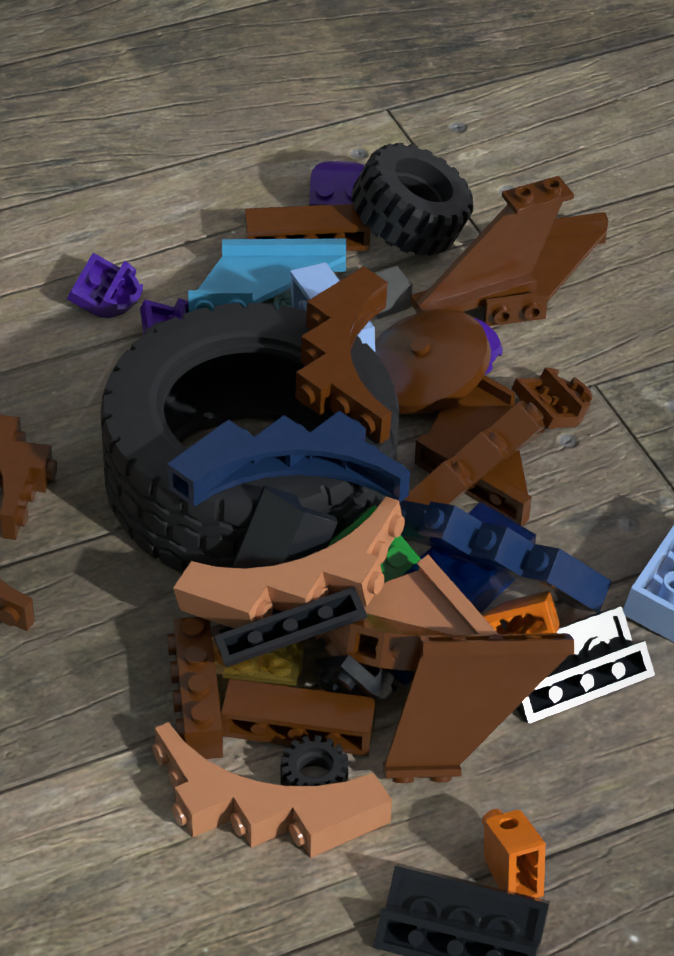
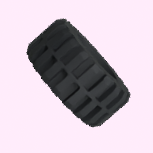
(412, 199)

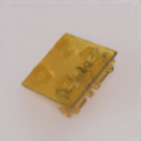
(273, 667)

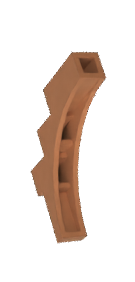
(250, 594)
(261, 811)

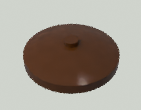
(434, 358)

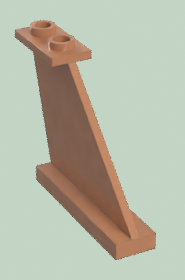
(420, 599)

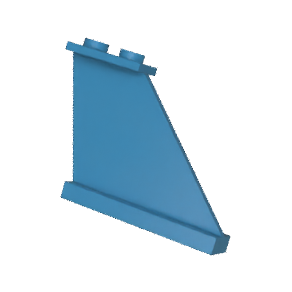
(261, 269)

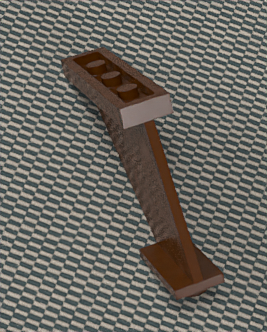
(563, 251)
(503, 253)
(461, 422)
(463, 694)

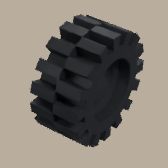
(313, 754)

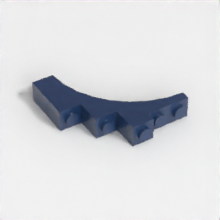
(284, 449)
(505, 551)

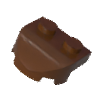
(557, 399)

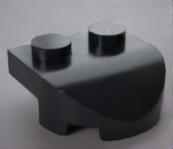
(347, 676)

